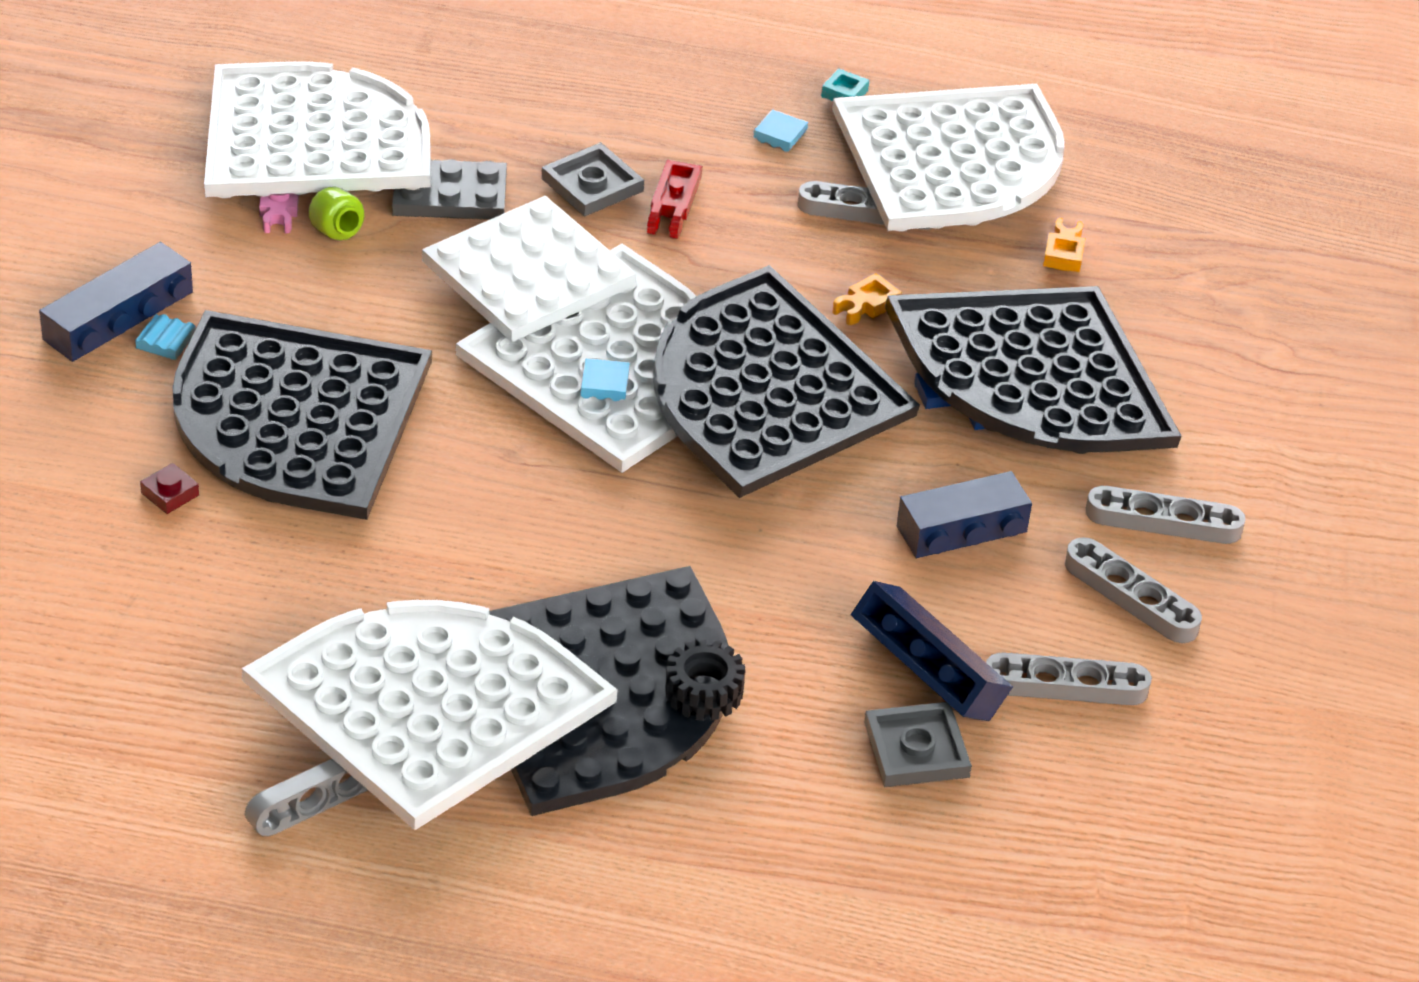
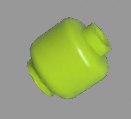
(336, 213)

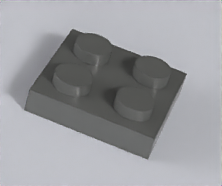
(592, 179)
(917, 744)

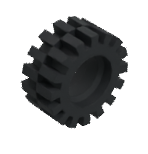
(702, 697)

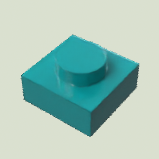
(844, 84)

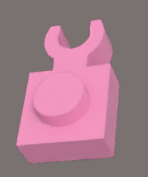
(278, 210)

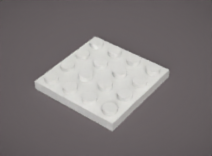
(528, 268)

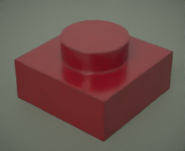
(169, 488)

